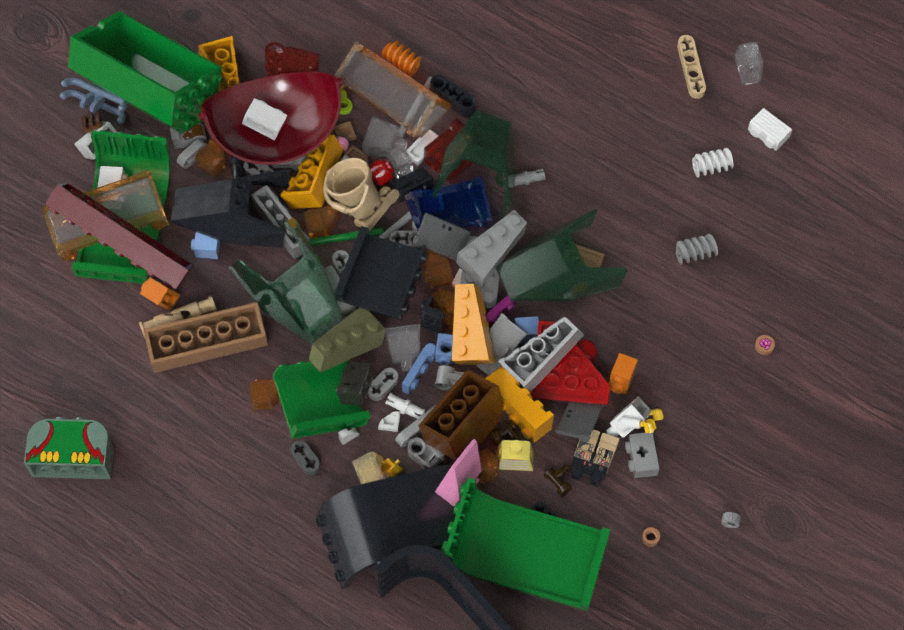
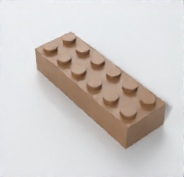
(205, 337)

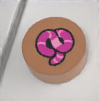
(764, 345)

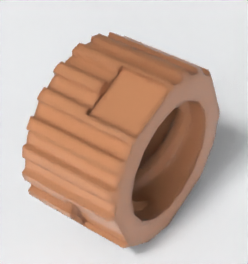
(650, 543)

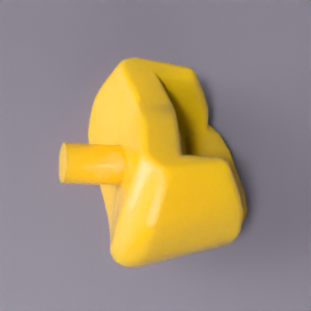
(392, 467)

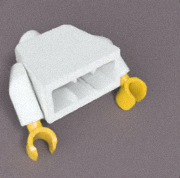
(634, 417)

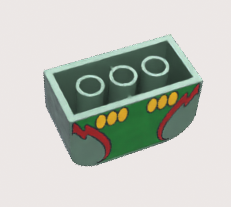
(69, 449)

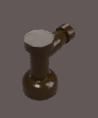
(509, 429)
(553, 476)

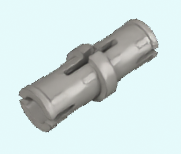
(529, 177)

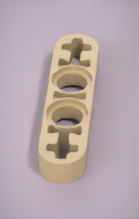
(691, 66)

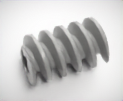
(696, 247)

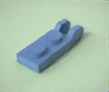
(419, 367)

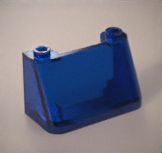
(458, 204)

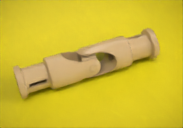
(195, 309)

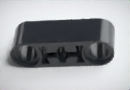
(454, 95)

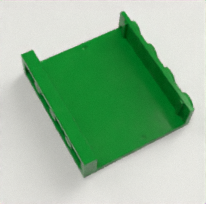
(312, 400)

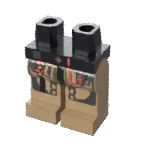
(593, 463)

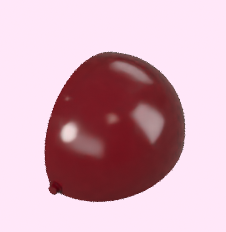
(306, 98)

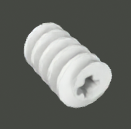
(711, 161)

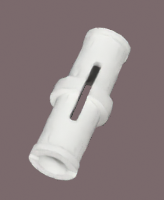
(404, 406)

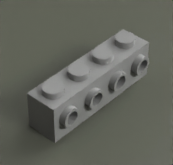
(275, 213)

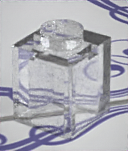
(400, 161)

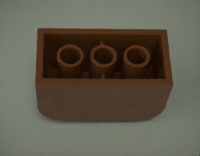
(463, 414)

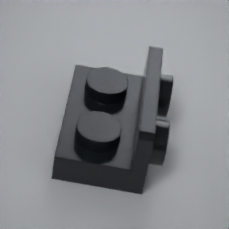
(412, 181)
(432, 318)

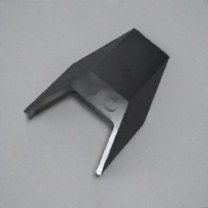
(221, 210)

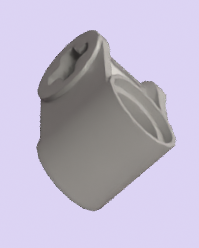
(427, 457)

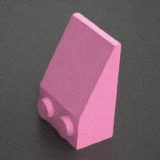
(465, 467)

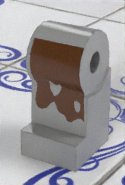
(188, 137)

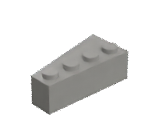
(490, 248)
(542, 353)

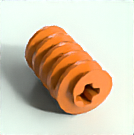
(401, 58)

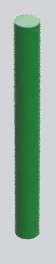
(342, 237)

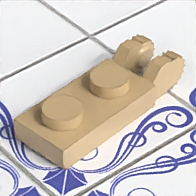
(387, 198)

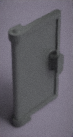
(439, 239)
(579, 420)

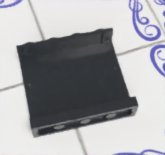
(381, 275)

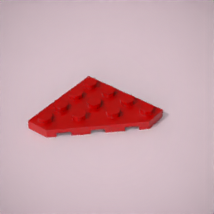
(572, 379)

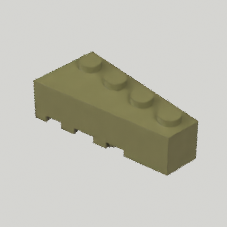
(346, 340)

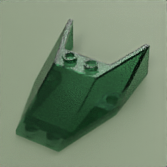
(485, 142)
(554, 269)
(299, 297)

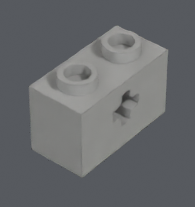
(643, 444)

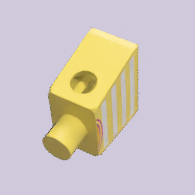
(515, 455)

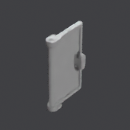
(503, 336)

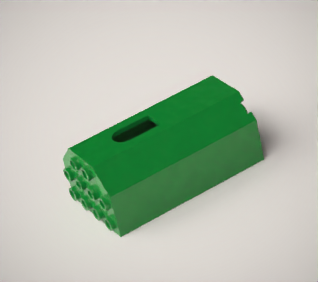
(145, 69)

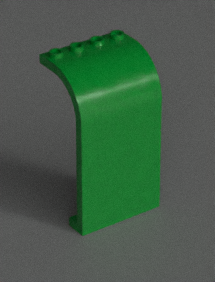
(135, 155)
(524, 548)

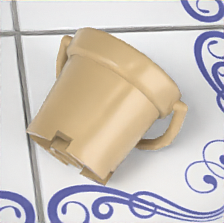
(352, 187)

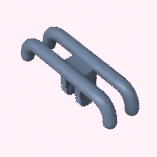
(95, 97)

